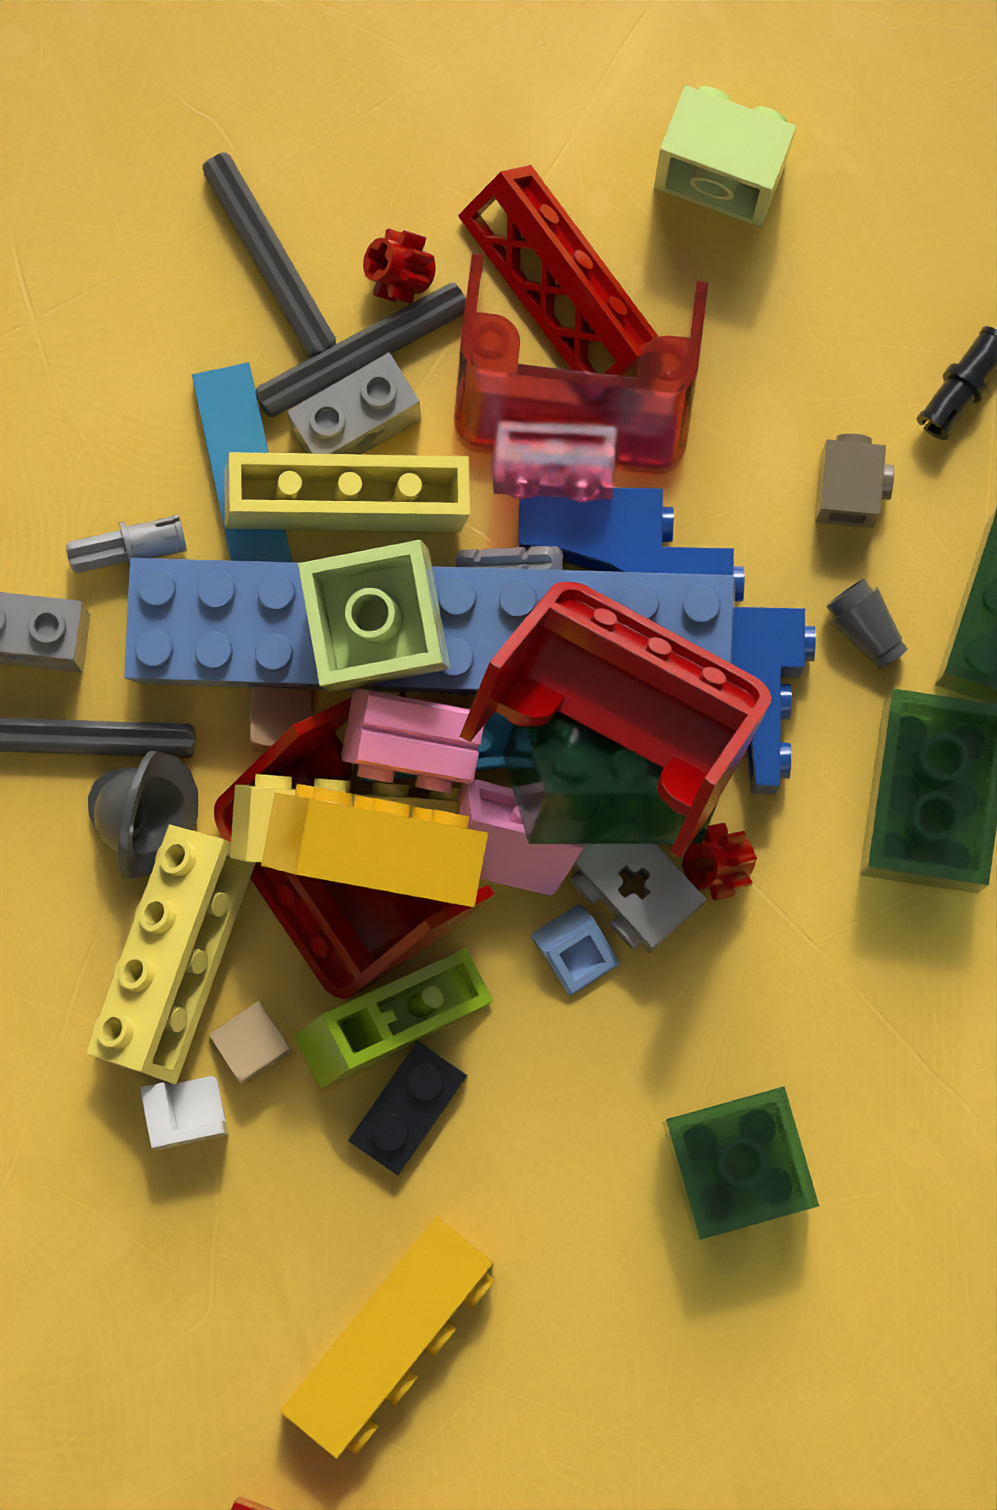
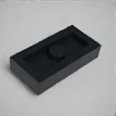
(407, 1108)

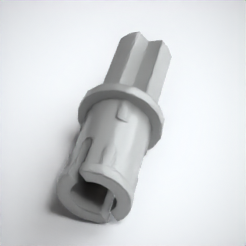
(133, 541)

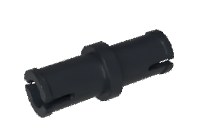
(961, 386)

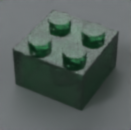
(740, 1163)

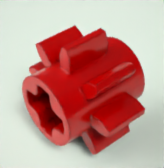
(399, 265)
(720, 862)

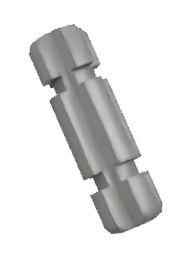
(512, 558)

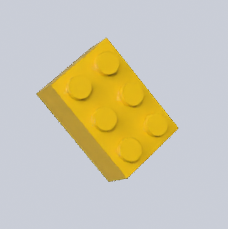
(375, 844)

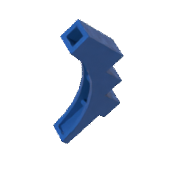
(628, 538)

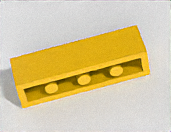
(387, 1337)

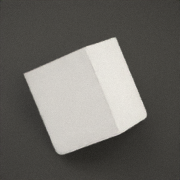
(183, 1112)

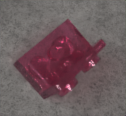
(554, 460)

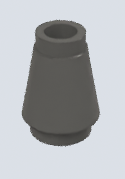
(867, 623)

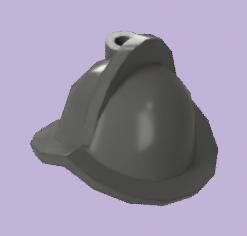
(138, 804)

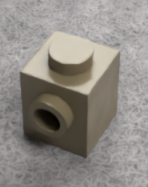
(852, 481)

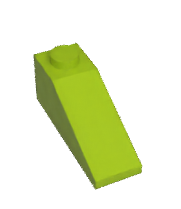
(392, 1018)

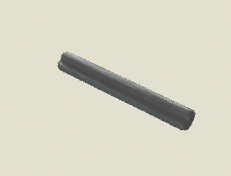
(268, 254)
(361, 349)
(96, 737)

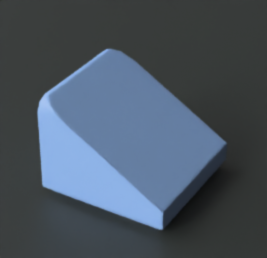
(575, 949)

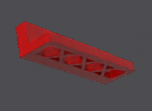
(564, 258)

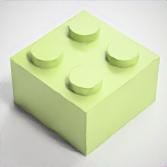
(724, 154)
(374, 616)

